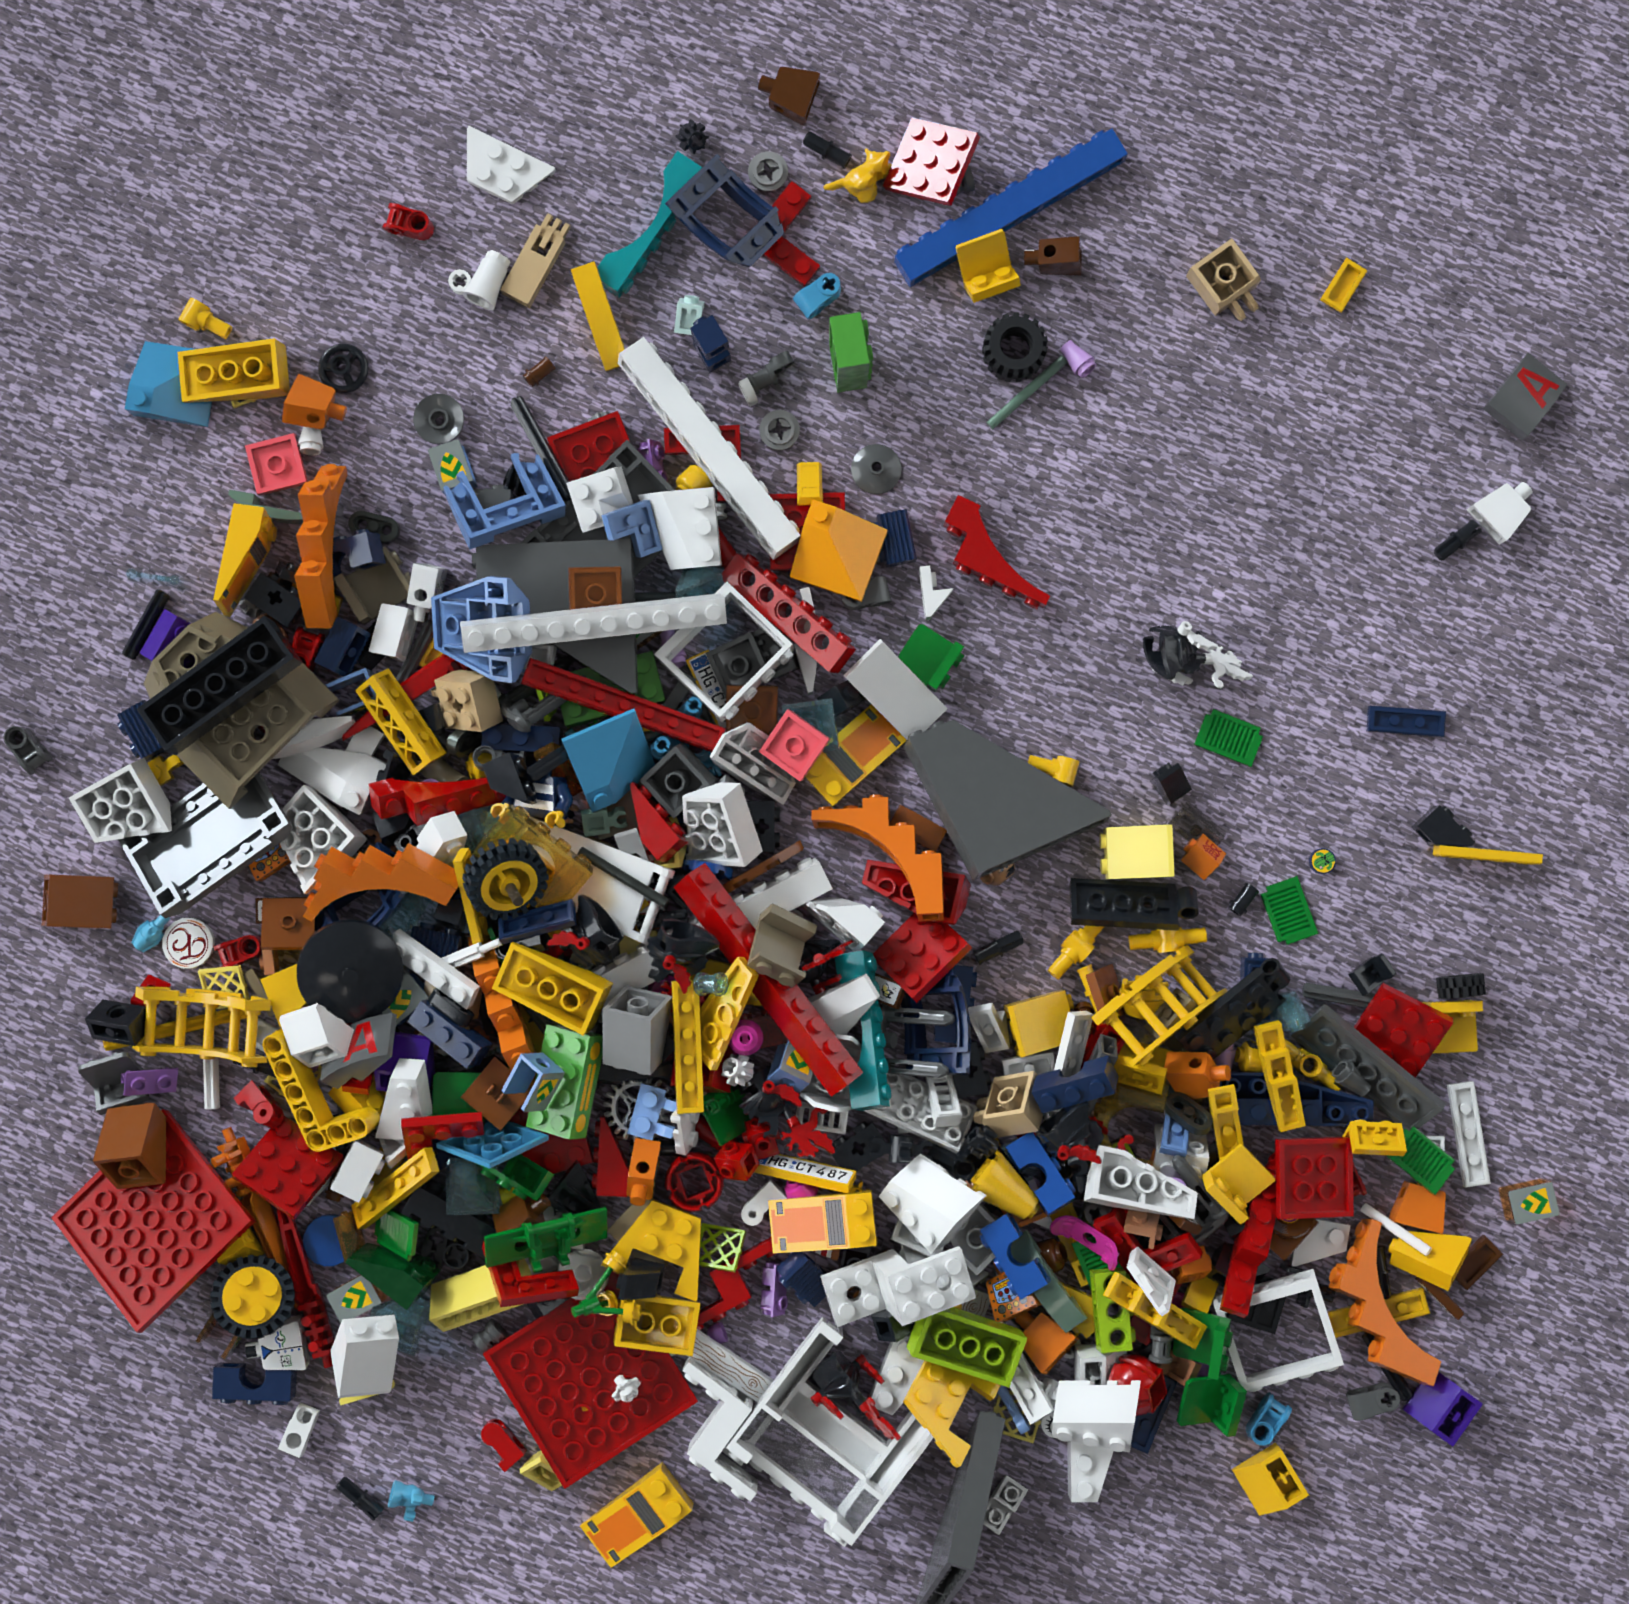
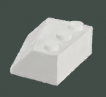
(687, 526)
(124, 804)
(720, 826)
(315, 829)
(846, 919)
(930, 1202)
(1096, 1413)

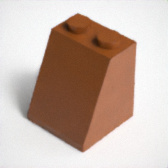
(79, 901)
(133, 1146)

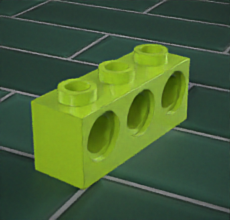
(1106, 1324)

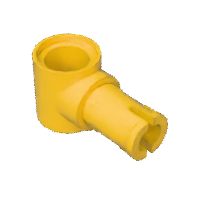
(198, 316)
(1062, 769)

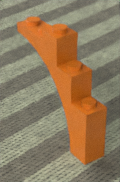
(315, 542)
(899, 841)
(406, 871)
(502, 1011)
(1369, 1313)

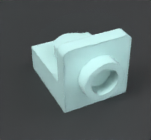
(687, 312)

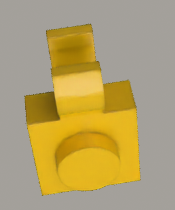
(162, 768)

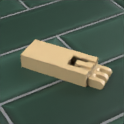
(531, 267)

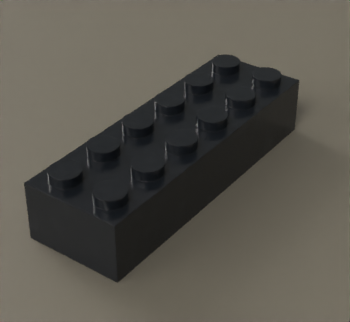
(219, 686)

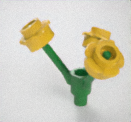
(606, 1302)

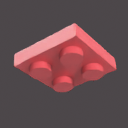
(276, 464)
(794, 745)

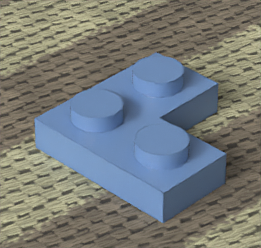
(637, 522)

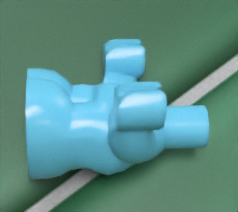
(408, 1496)

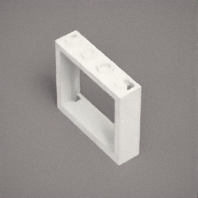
(748, 691)
(1303, 1369)

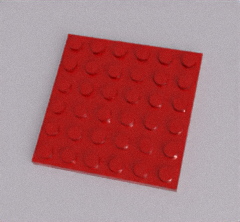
(158, 1237)
(572, 1364)

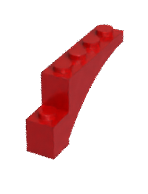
(982, 558)
(430, 799)

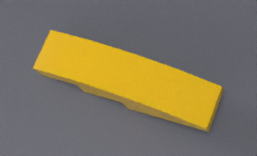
(598, 314)
(1279, 1076)
(1174, 1323)

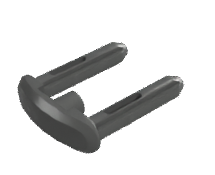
(519, 713)
(926, 1017)
(1217, 1214)

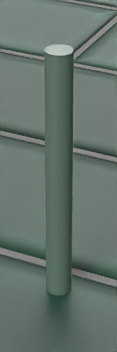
(1026, 392)

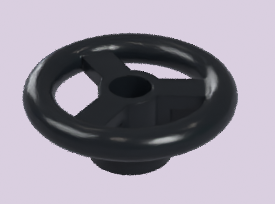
(340, 359)

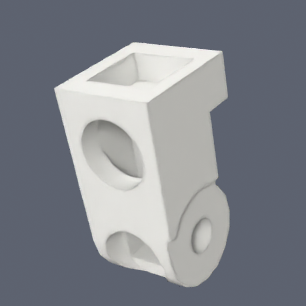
(758, 1204)
(299, 1430)

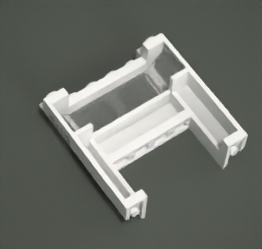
(822, 1460)

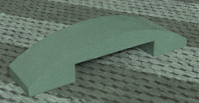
(276, 514)
(1053, 1295)

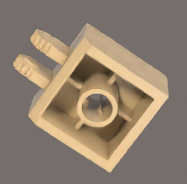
(1223, 294)
(467, 701)
(1010, 1106)

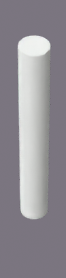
(1396, 1229)

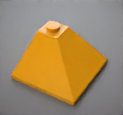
(837, 551)

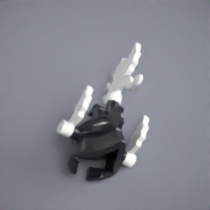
(1179, 654)

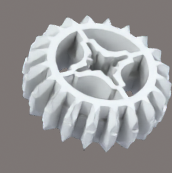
(628, 1099)

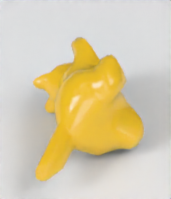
(862, 179)

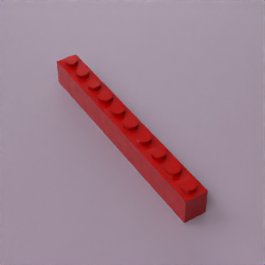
(784, 1004)

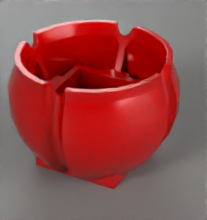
(675, 1184)
(1152, 1379)

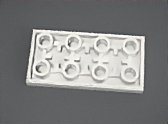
(895, 690)
(912, 1112)

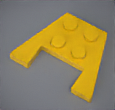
(669, 1236)
(936, 1400)

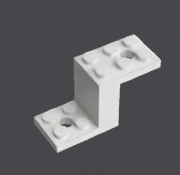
(899, 1287)
(718, 1430)

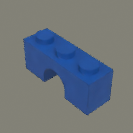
(1030, 1152)
(1023, 1277)

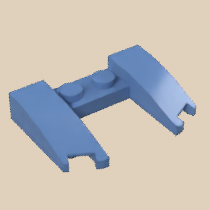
(480, 525)

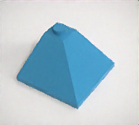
(156, 388)
(609, 758)
(494, 1145)

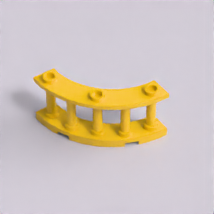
(1153, 979)
(211, 1000)

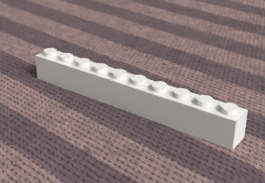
(709, 448)
(593, 622)
(787, 891)

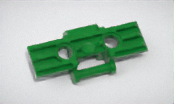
(546, 1239)

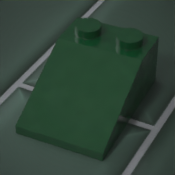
(393, 1275)

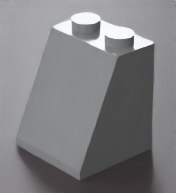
(636, 1029)

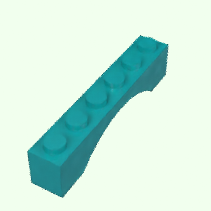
(621, 266)
(871, 1087)

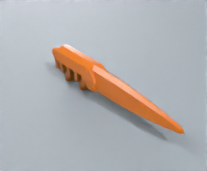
(266, 1224)

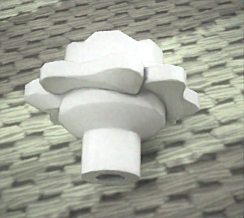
(626, 1389)

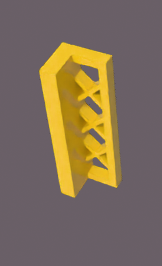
(403, 718)

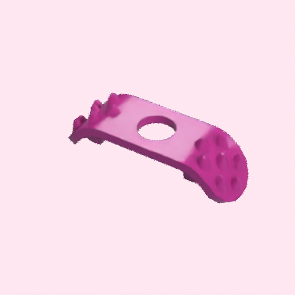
(1075, 1228)

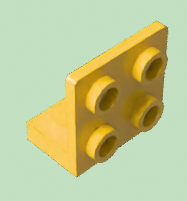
(986, 266)
(1463, 1032)
(1146, 1077)
(1376, 1138)
(1237, 1181)

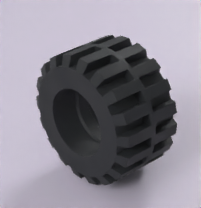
(1022, 328)

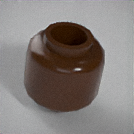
(1053, 1253)

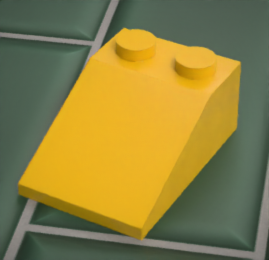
(663, 1326)

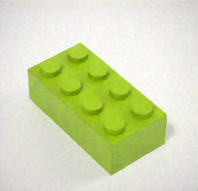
(968, 1344)

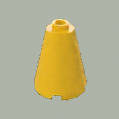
(1005, 1187)

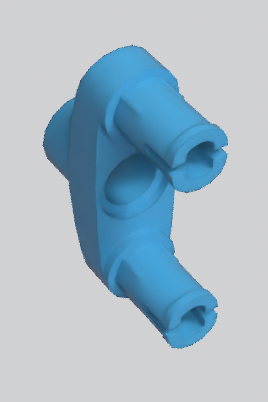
(664, 744)

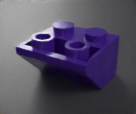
(163, 633)
(406, 1047)
(1443, 1408)

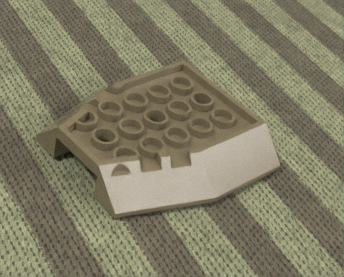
(229, 753)

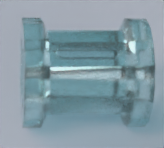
(713, 984)

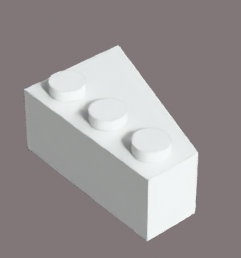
(443, 837)
(405, 1098)
(898, 1373)
(1086, 1471)

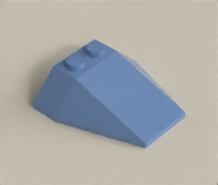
(474, 601)

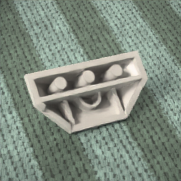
(740, 757)

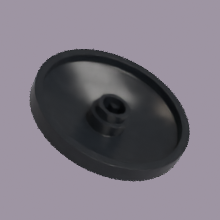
(350, 970)

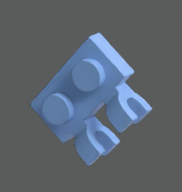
(647, 1113)

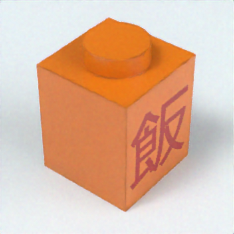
(1202, 856)
(1194, 1270)

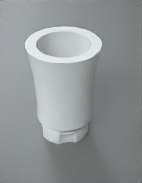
(487, 280)

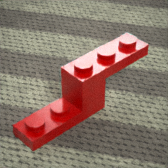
(1248, 1252)
(732, 1284)

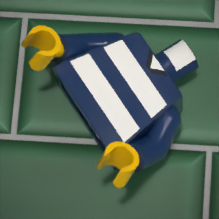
(552, 801)

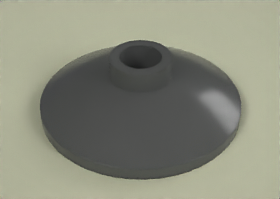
(438, 406)
(873, 481)

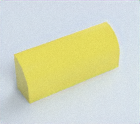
(466, 1298)

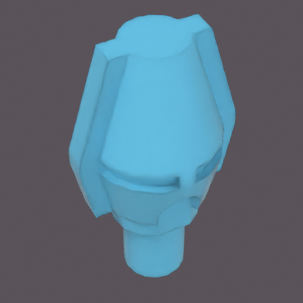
(149, 934)

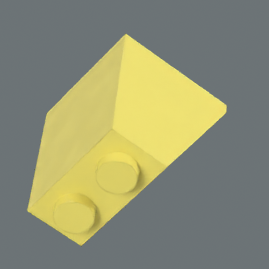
(1137, 852)

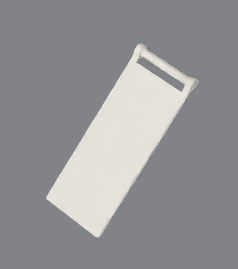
(615, 897)

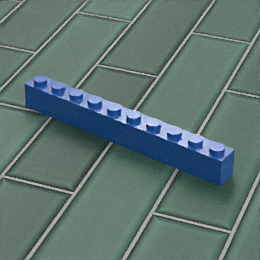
(1012, 206)

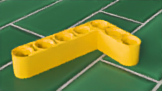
(308, 1102)

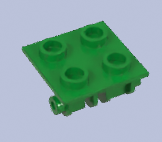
(724, 1114)

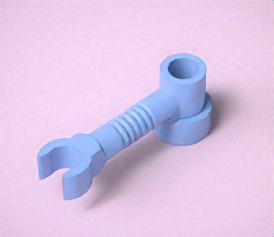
(1017, 1416)

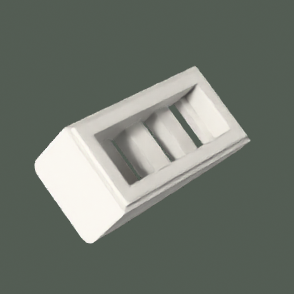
(946, 1114)
(841, 1129)

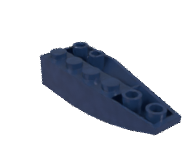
(1319, 1104)

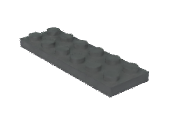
(1392, 1087)

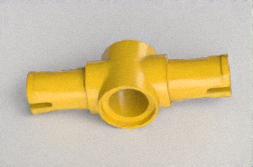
(1167, 939)
(1074, 949)
(1319, 1070)

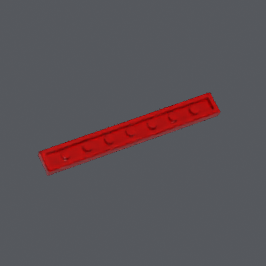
(614, 702)

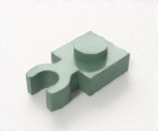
(601, 820)

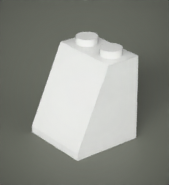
(365, 1355)

